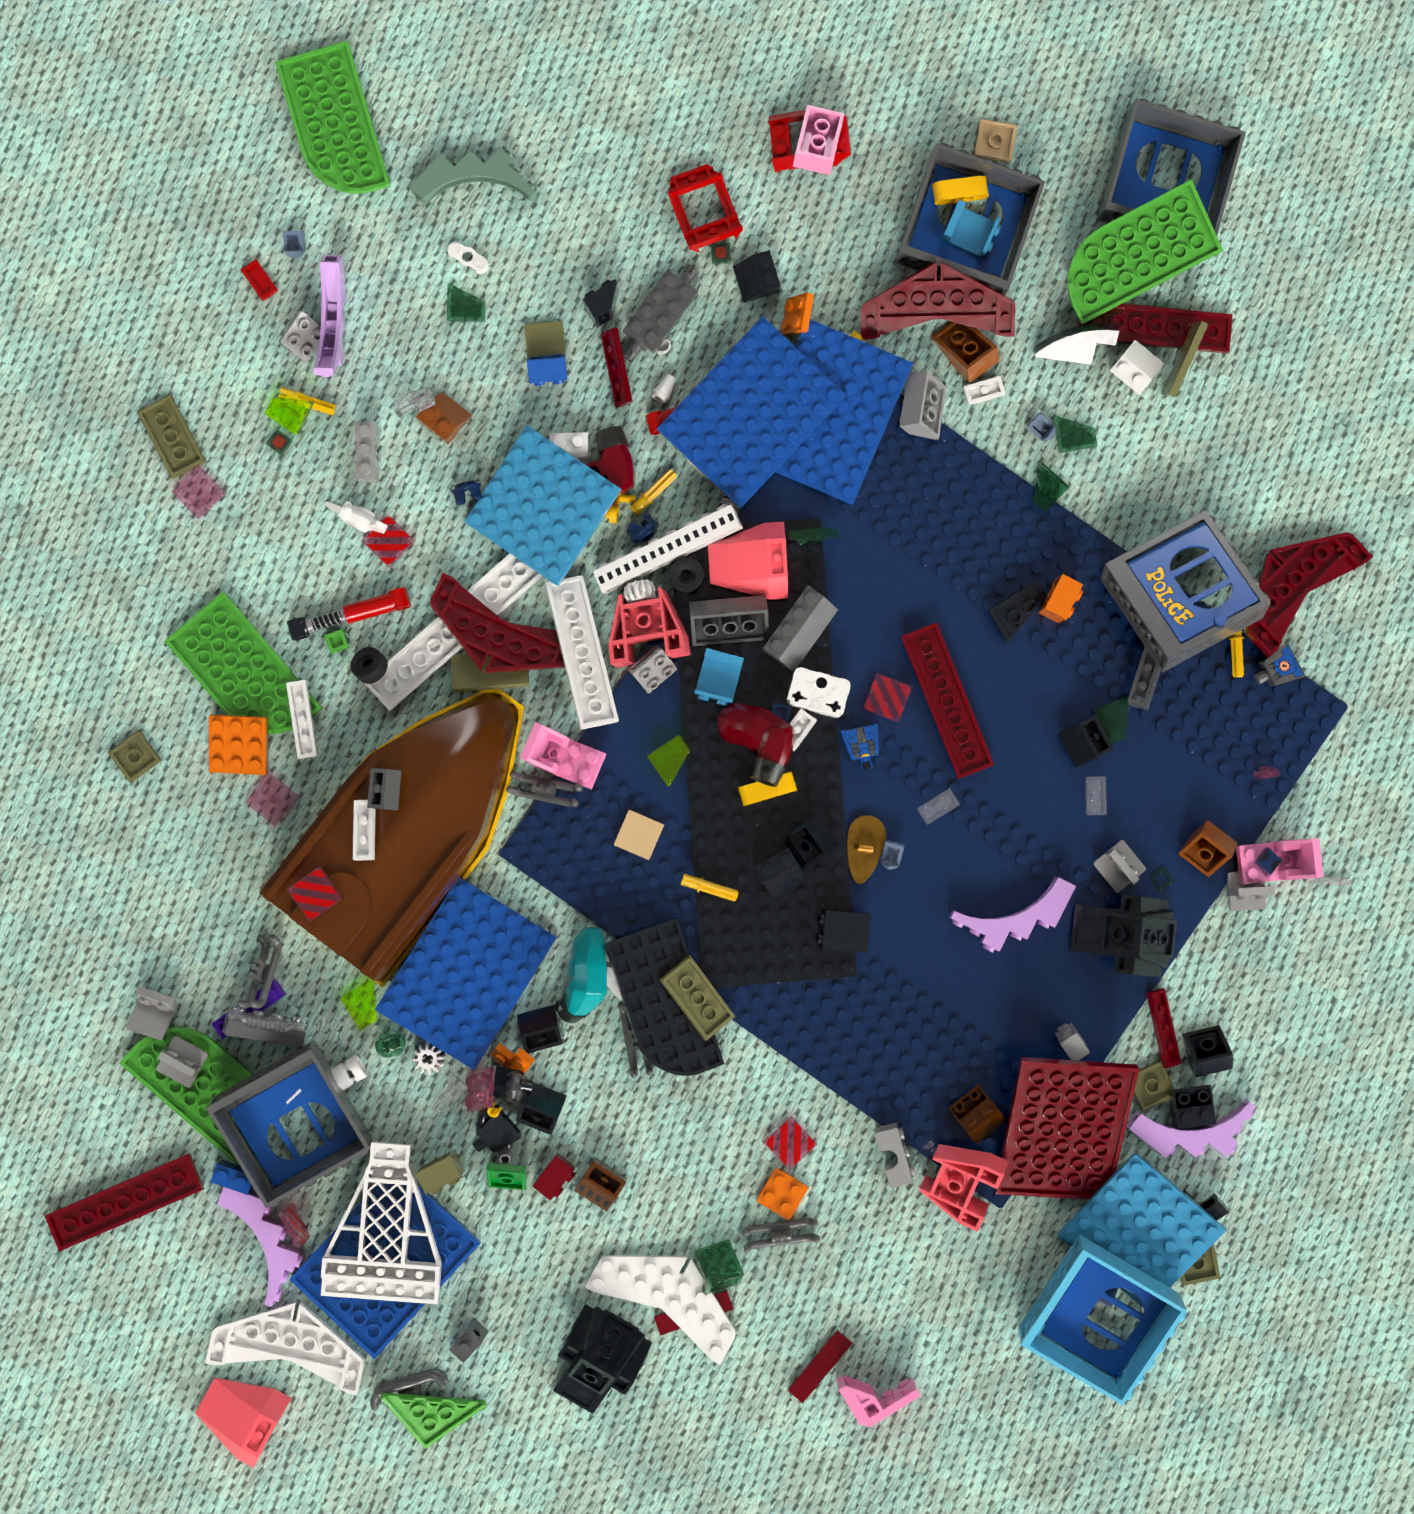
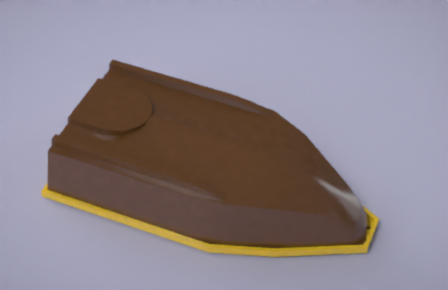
(444, 825)

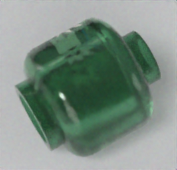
(390, 1044)

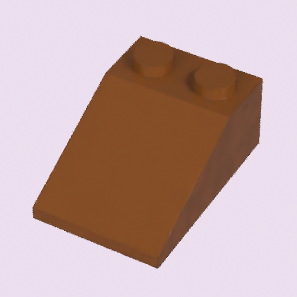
(966, 349)

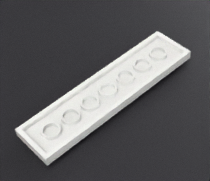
(581, 652)

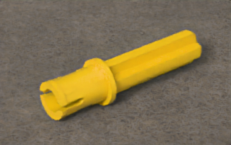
(319, 405)
(647, 497)
(1237, 654)
(709, 887)

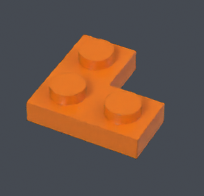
(518, 1061)

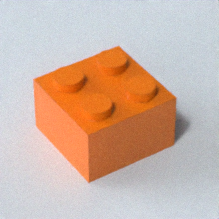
(1061, 598)

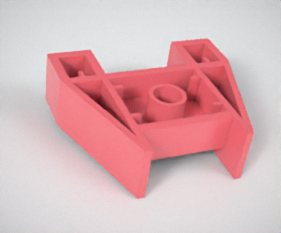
(645, 623)
(958, 1179)

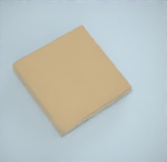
(995, 140)
(639, 834)

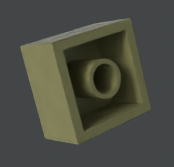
(440, 1172)

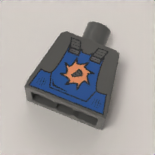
(1279, 667)
(468, 1341)

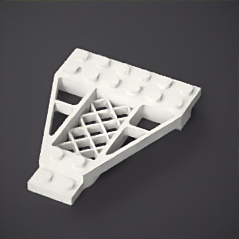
(388, 1277)

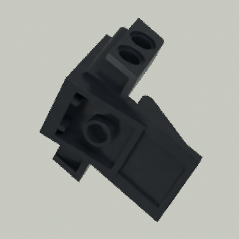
(1137, 934)
(601, 1356)

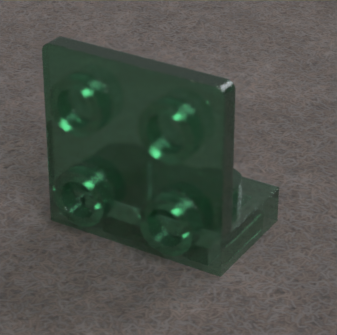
(718, 1266)

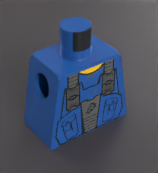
(861, 744)

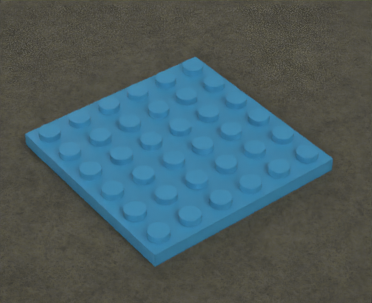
(542, 505)
(1145, 1223)

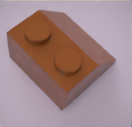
(444, 418)
(1208, 848)

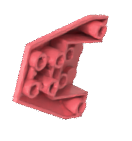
(752, 561)
(242, 1416)

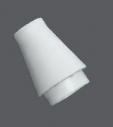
(664, 389)

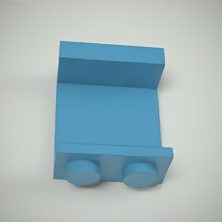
(971, 231)
(718, 677)

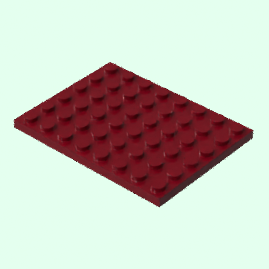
(1066, 1127)

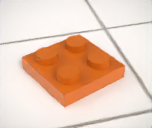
(797, 314)
(782, 1193)

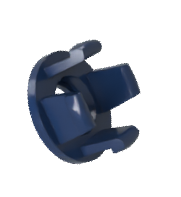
(460, 488)
(643, 534)

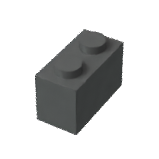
(384, 789)

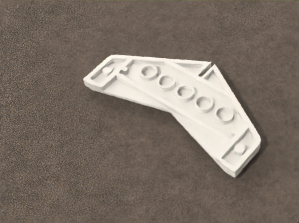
(659, 1284)
(300, 1340)

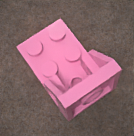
(562, 756)
(1299, 860)
(868, 1406)

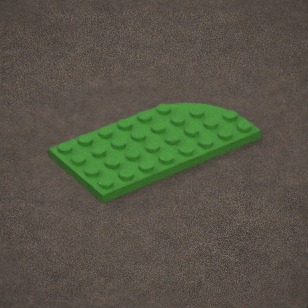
(333, 119)
(1140, 251)
(236, 664)
(216, 1075)

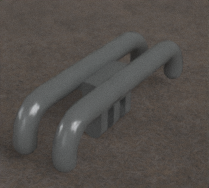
(544, 789)
(262, 972)
(631, 1045)
(780, 1233)
(408, 1385)

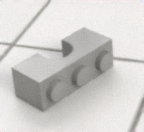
(365, 444)
(1072, 1041)
(890, 1138)

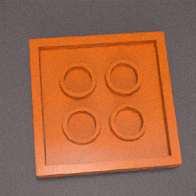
(238, 744)

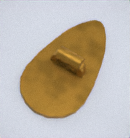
(864, 846)

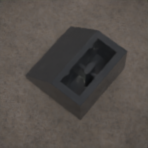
(602, 302)
(1085, 741)
(540, 1029)
(1192, 1106)
(541, 1108)

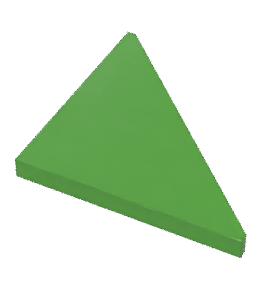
(429, 1416)

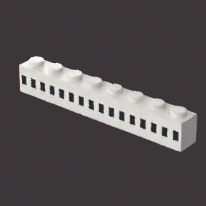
(667, 549)

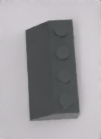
(729, 620)
(800, 629)

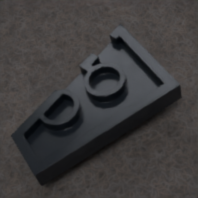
(1015, 610)

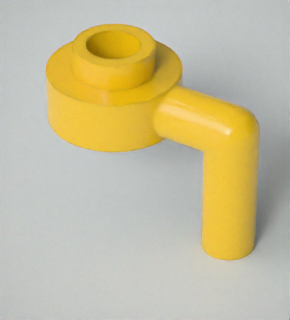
(613, 512)

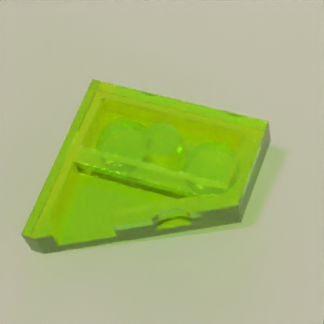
(289, 412)
(669, 758)
(362, 1004)

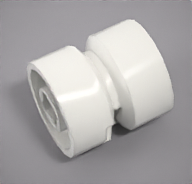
(343, 1075)

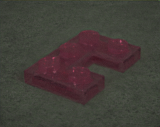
(480, 1089)

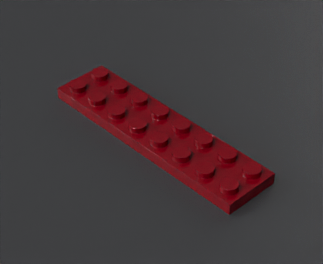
(1167, 326)
(947, 700)
(124, 1202)

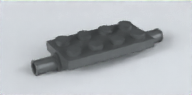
(660, 312)

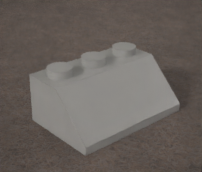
(923, 405)

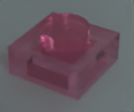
(1266, 772)

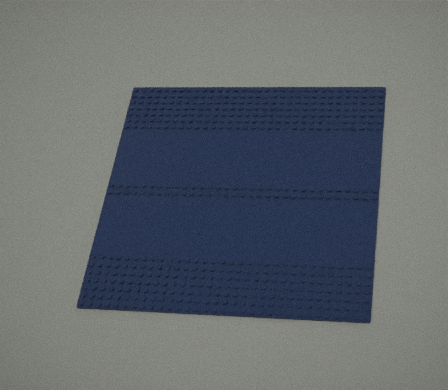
(930, 1009)

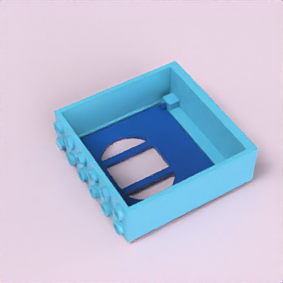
(1069, 1299)

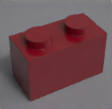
(554, 1176)

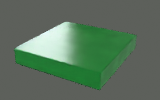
(506, 1176)

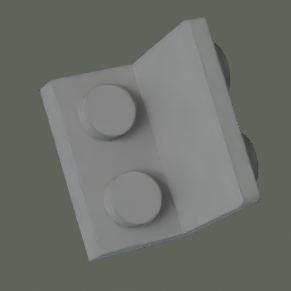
(152, 1013)

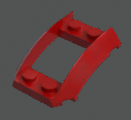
(782, 146)
(715, 230)

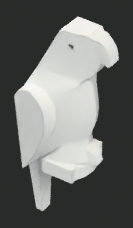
(358, 517)

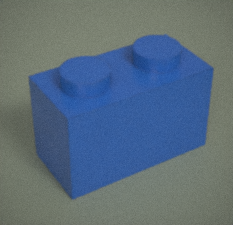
(547, 369)
(231, 1177)

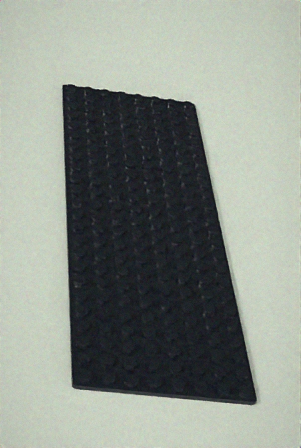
(758, 936)

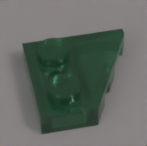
(464, 306)
(1073, 435)
(1047, 487)
(815, 534)
(1114, 719)

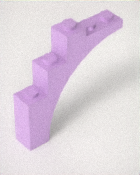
(333, 289)
(1046, 909)
(1193, 1140)
(270, 1234)

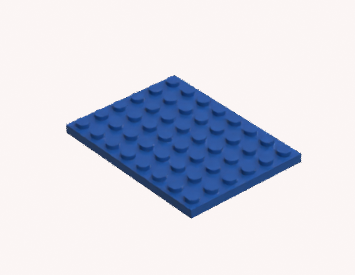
(751, 412)
(844, 444)
(466, 973)
(377, 1322)

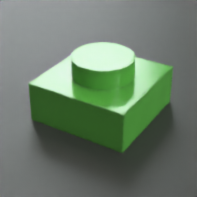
(337, 641)

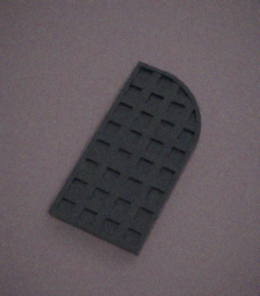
(655, 1018)

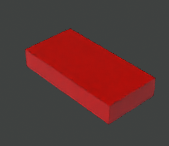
(259, 280)

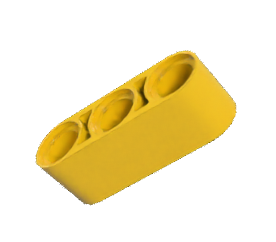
(960, 189)
(758, 792)

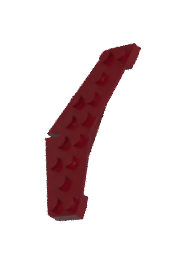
(926, 298)
(1294, 572)
(486, 634)

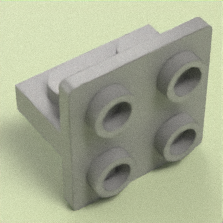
(301, 336)
(652, 669)
(1119, 866)
(1246, 896)
(182, 1061)

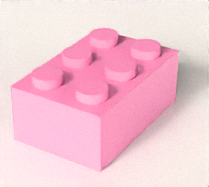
(818, 140)

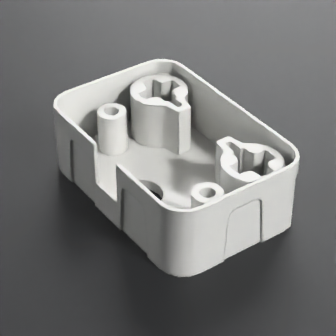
(817, 698)

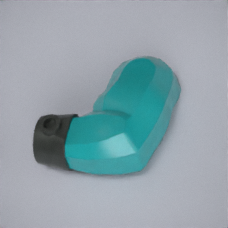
(586, 975)

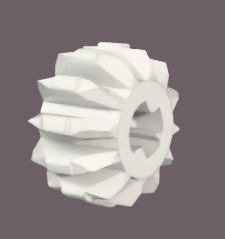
(639, 591)
(427, 1049)

